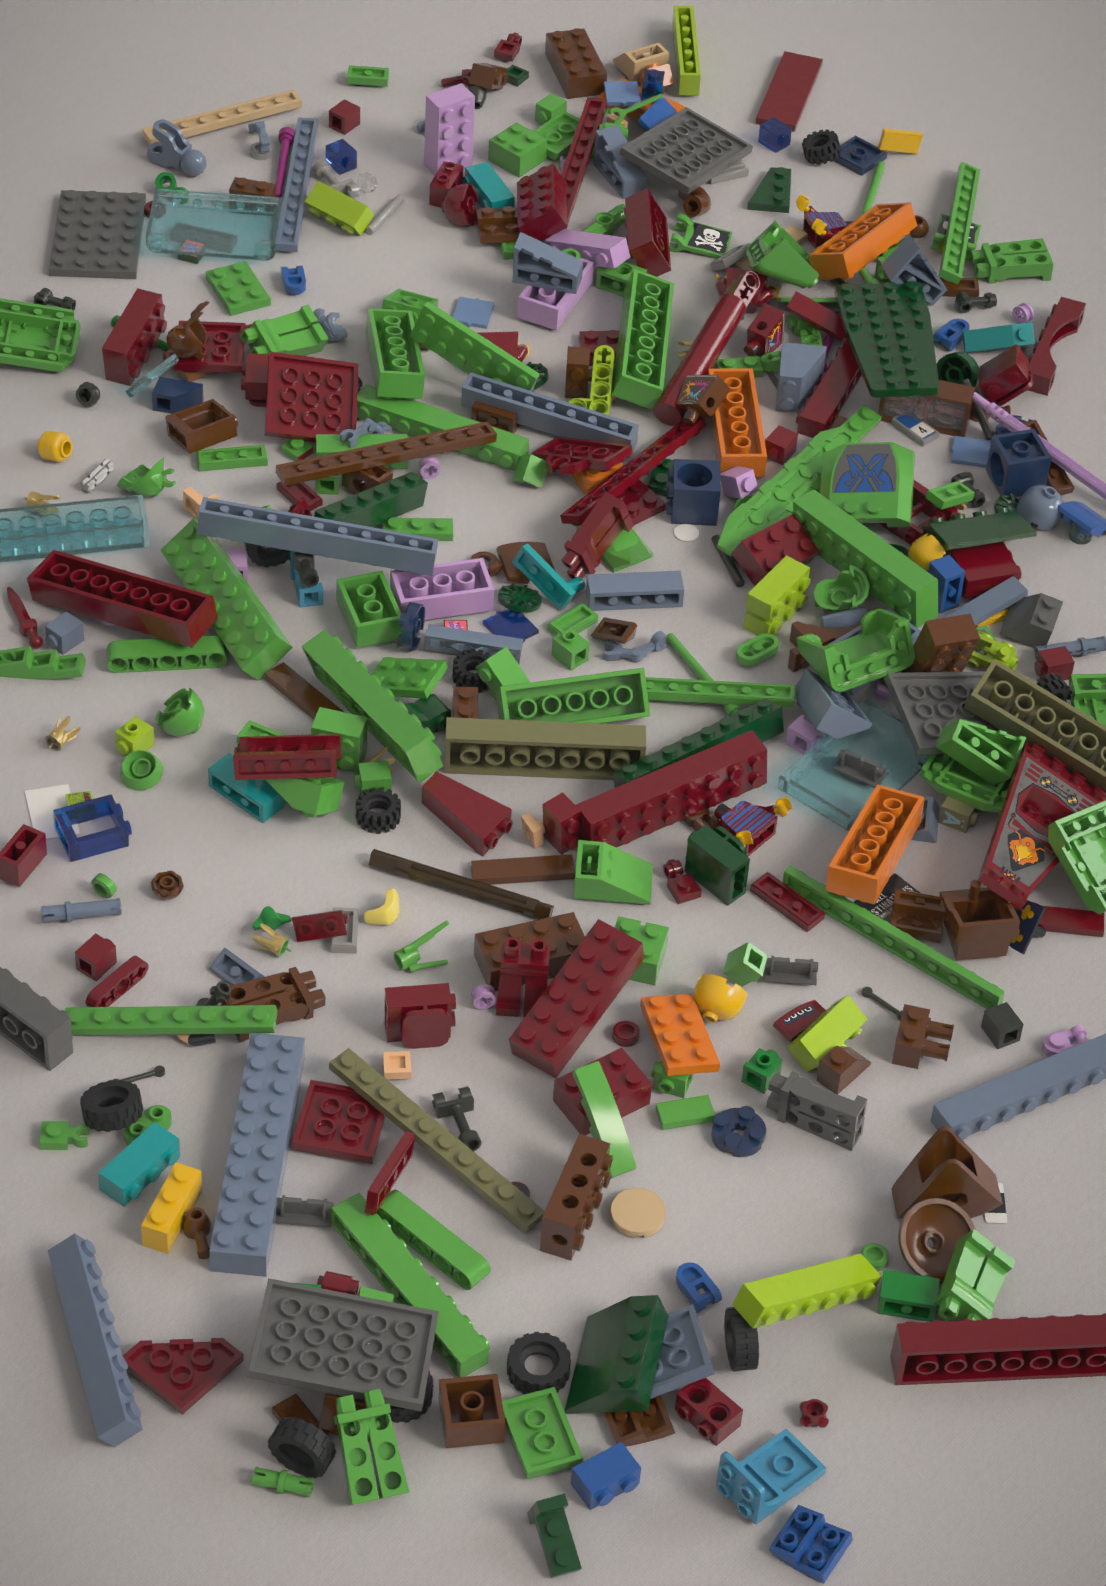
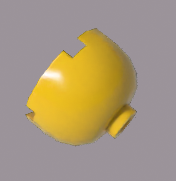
(925, 550)
(717, 999)

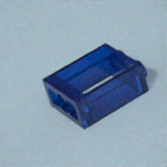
(93, 843)

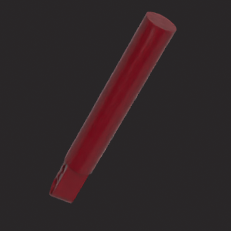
(708, 344)

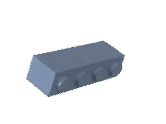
(634, 590)

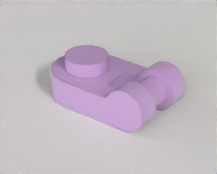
(1060, 1041)

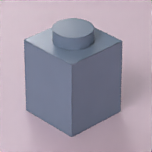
(64, 633)

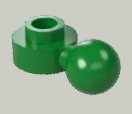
(166, 177)

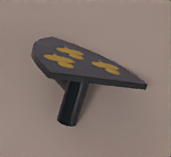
(1029, 919)

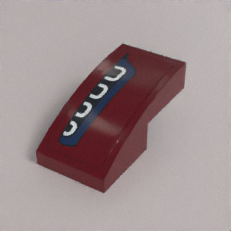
(798, 1019)

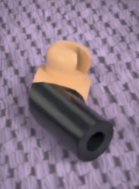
(197, 1039)

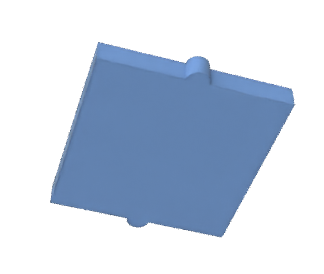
(621, 93)
(473, 312)
(970, 451)

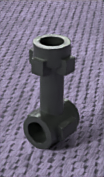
(46, 297)
(965, 302)
(968, 480)
(218, 995)

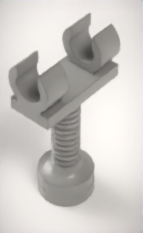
(323, 169)

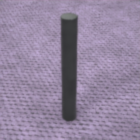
(983, 421)
(729, 563)

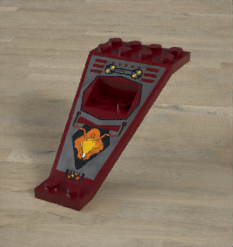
(1037, 796)

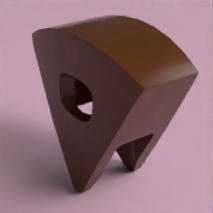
(947, 1171)

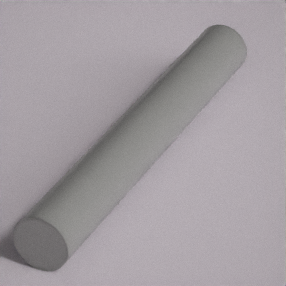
(384, 214)

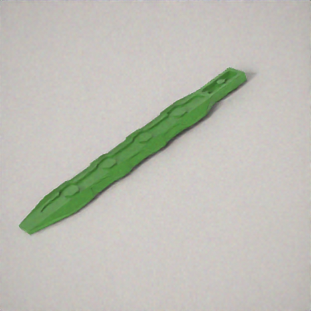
(796, 479)

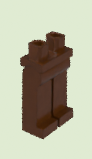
(284, 990)

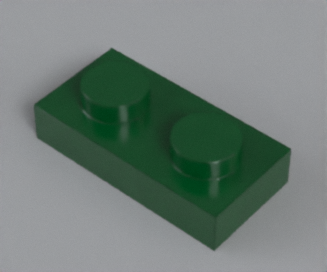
(659, 478)

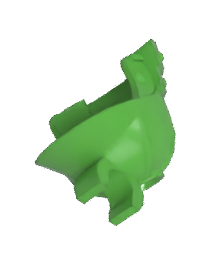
(147, 481)
(842, 592)

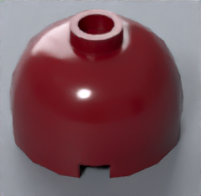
(460, 205)

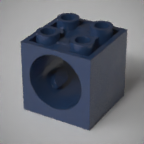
(1017, 462)
(693, 492)

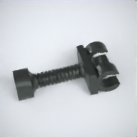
(457, 1108)

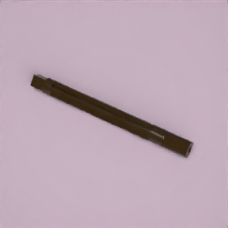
(460, 884)

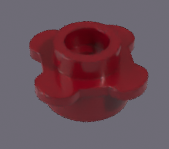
(816, 1407)

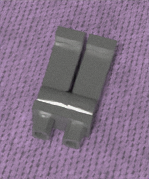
(817, 1109)

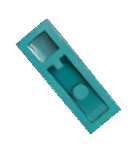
(998, 337)

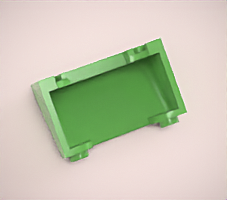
(781, 257)
(879, 650)

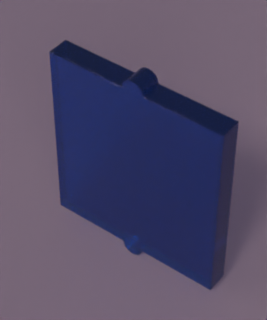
(511, 624)

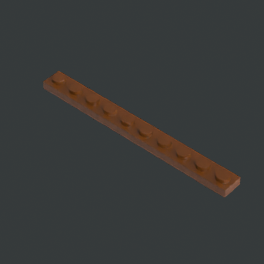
(385, 453)

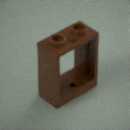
(201, 426)

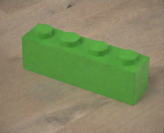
(331, 444)

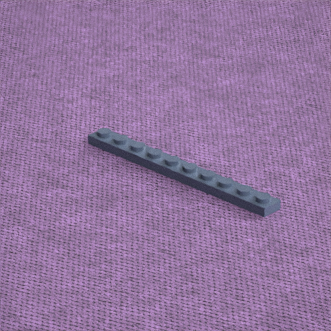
(297, 184)

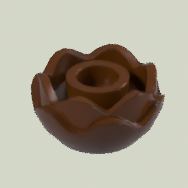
(921, 228)
(167, 885)

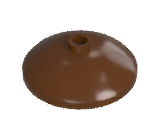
(942, 1224)

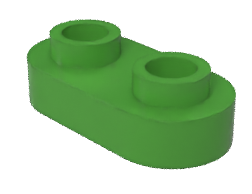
(757, 649)
(156, 1113)

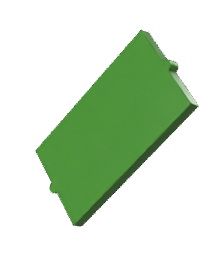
(816, 299)

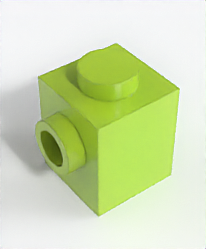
(134, 736)

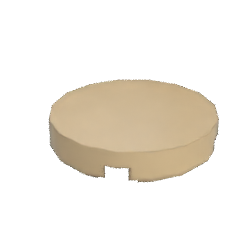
(637, 1212)

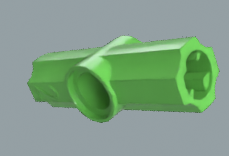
(607, 222)

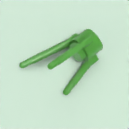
(409, 955)

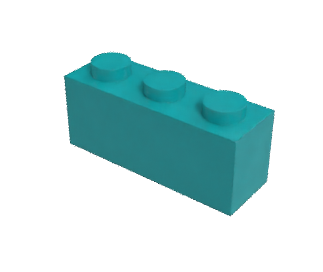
(489, 186)
(252, 796)
(139, 1164)

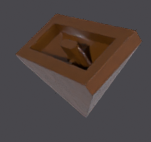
(615, 630)

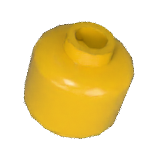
(54, 446)

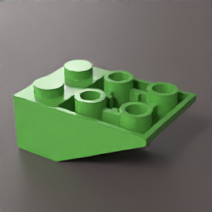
(611, 874)

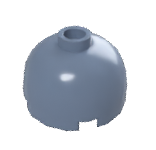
(1040, 506)

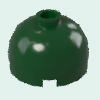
(958, 367)

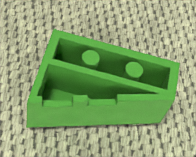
(981, 750)

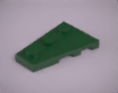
(773, 192)

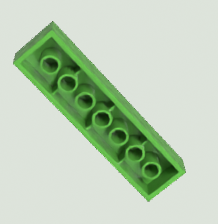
(643, 339)
(891, 575)
(242, 618)
(365, 696)

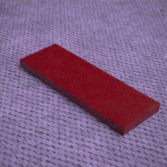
(790, 89)

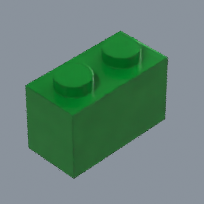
(908, 1296)

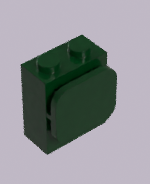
(718, 862)

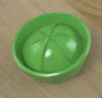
(141, 770)

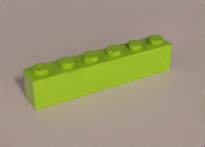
(686, 50)
(806, 1290)

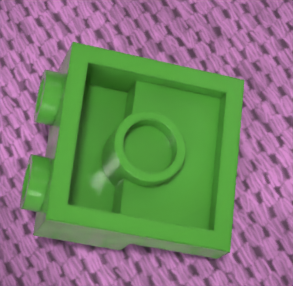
(407, 300)

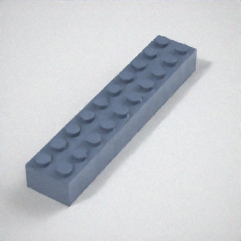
(257, 1155)

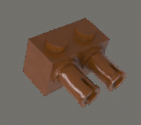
(912, 1037)

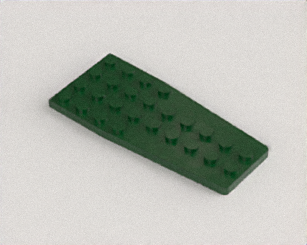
(890, 337)

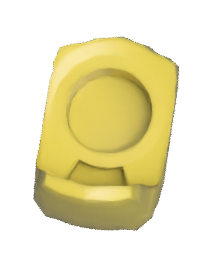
(385, 914)

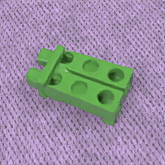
(1012, 260)
(287, 334)
(973, 1279)
(354, 1433)

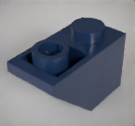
(175, 395)

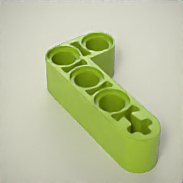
(601, 383)

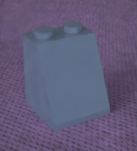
(798, 374)

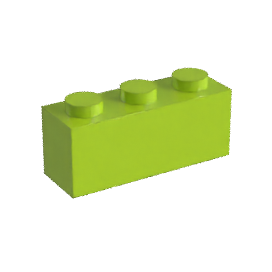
(339, 209)
(830, 1029)

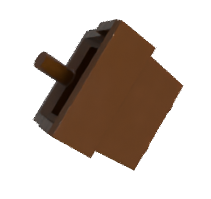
(978, 922)

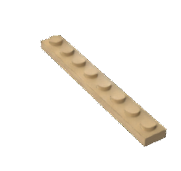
(232, 115)

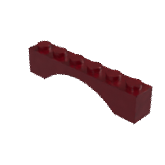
(1065, 321)

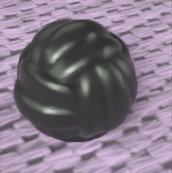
(87, 394)

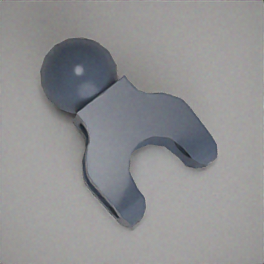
(174, 150)

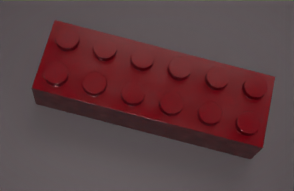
(576, 998)

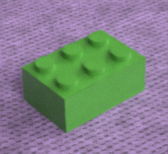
(369, 608)

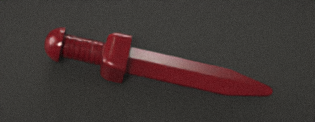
(27, 626)

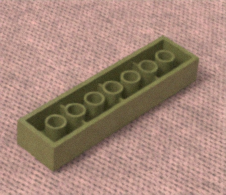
(1032, 712)
(541, 748)

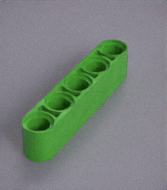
(164, 655)
(433, 1240)

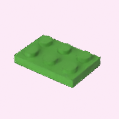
(560, 134)
(238, 288)
(410, 676)
(541, 1433)

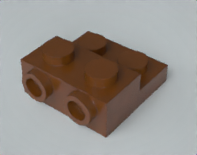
(497, 224)

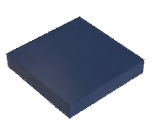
(860, 155)

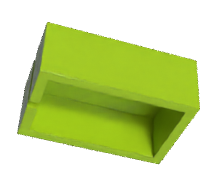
(777, 597)

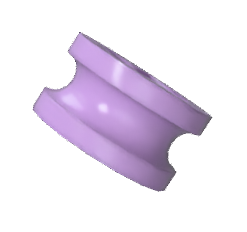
(1023, 313)
(425, 470)
(483, 997)

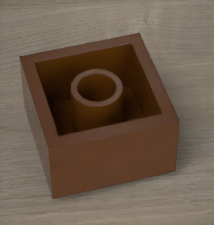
(471, 1410)

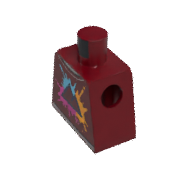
(765, 332)

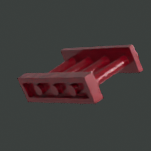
(920, 504)
(287, 756)

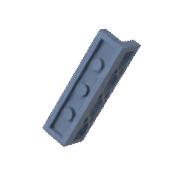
(458, 640)

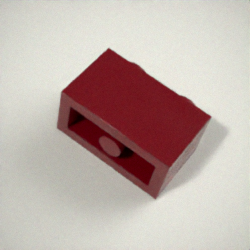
(562, 823)
(22, 855)

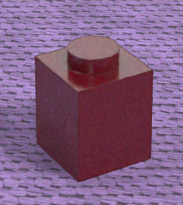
(344, 117)
(781, 444)
(1054, 661)
(96, 957)

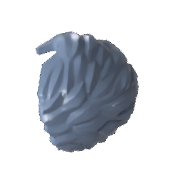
(333, 331)

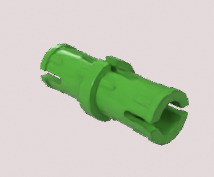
(282, 1481)

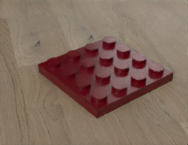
(309, 396)

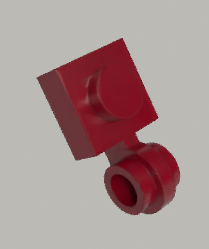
(508, 49)
(683, 887)

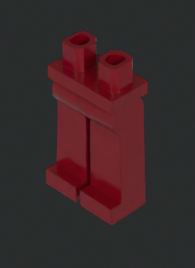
(596, 536)
(519, 961)

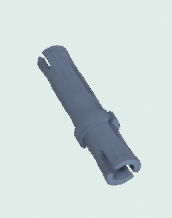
(1078, 647)
(81, 910)

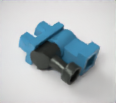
(305, 579)

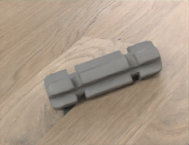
(97, 475)

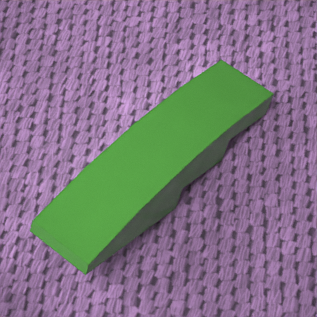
(40, 665)
(604, 1116)

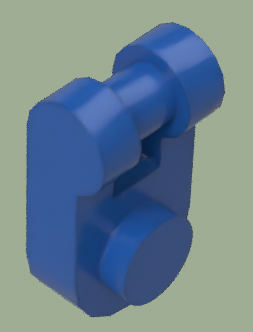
(294, 279)
(954, 330)
(690, 1279)

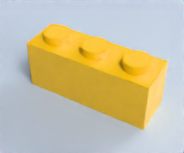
(171, 1207)

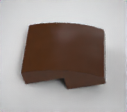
(509, 551)
(918, 915)
(641, 1426)

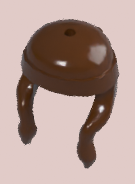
(189, 340)

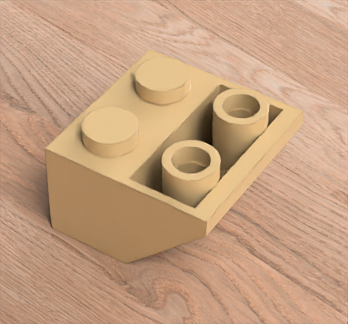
(635, 61)

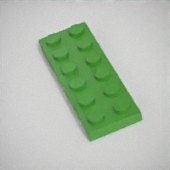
(469, 349)

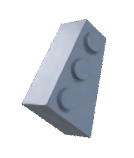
(621, 174)
(910, 264)
(545, 266)

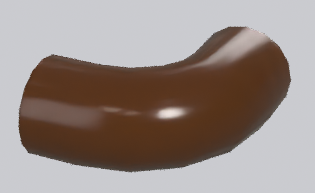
(696, 202)

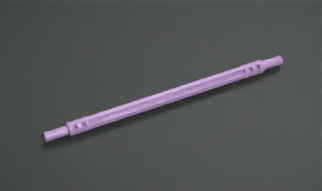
(1057, 456)

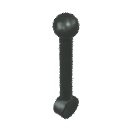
(867, 993)
(158, 1071)

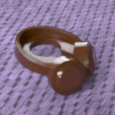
(494, 565)

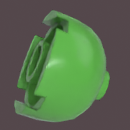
(182, 713)

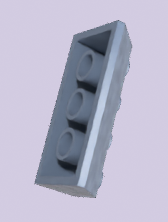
(827, 709)

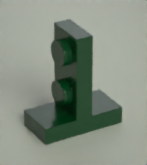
(555, 1535)

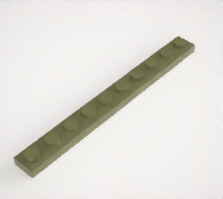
(437, 1140)

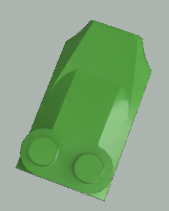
(625, 551)

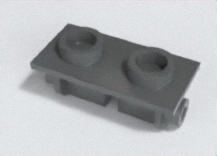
(863, 771)
(798, 972)
(299, 1212)

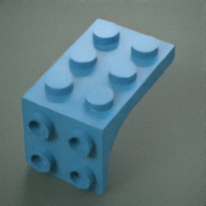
(768, 1476)

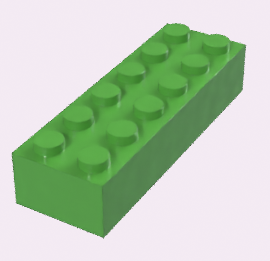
(394, 354)
(577, 698)

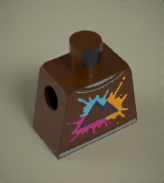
(701, 396)

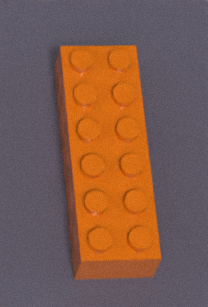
(863, 240)
(738, 423)
(875, 844)

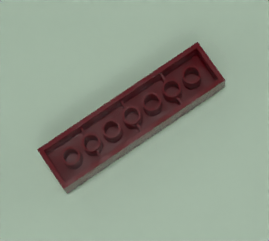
(122, 598)
(675, 791)
(999, 1349)

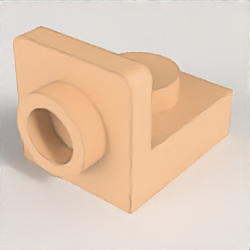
(192, 501)

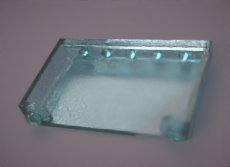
(214, 224)
(842, 797)

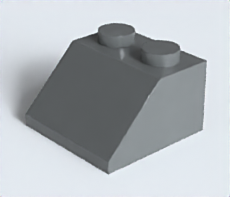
(1032, 619)

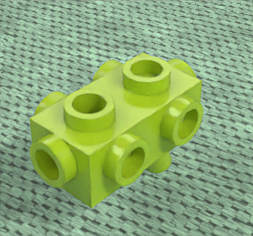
(1001, 651)

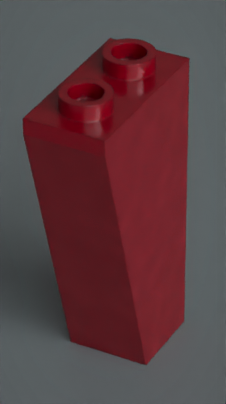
(467, 812)

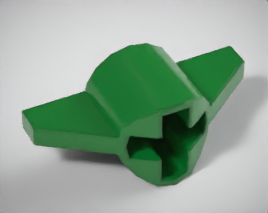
(271, 919)

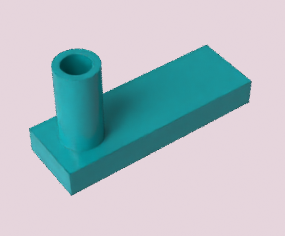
(546, 578)

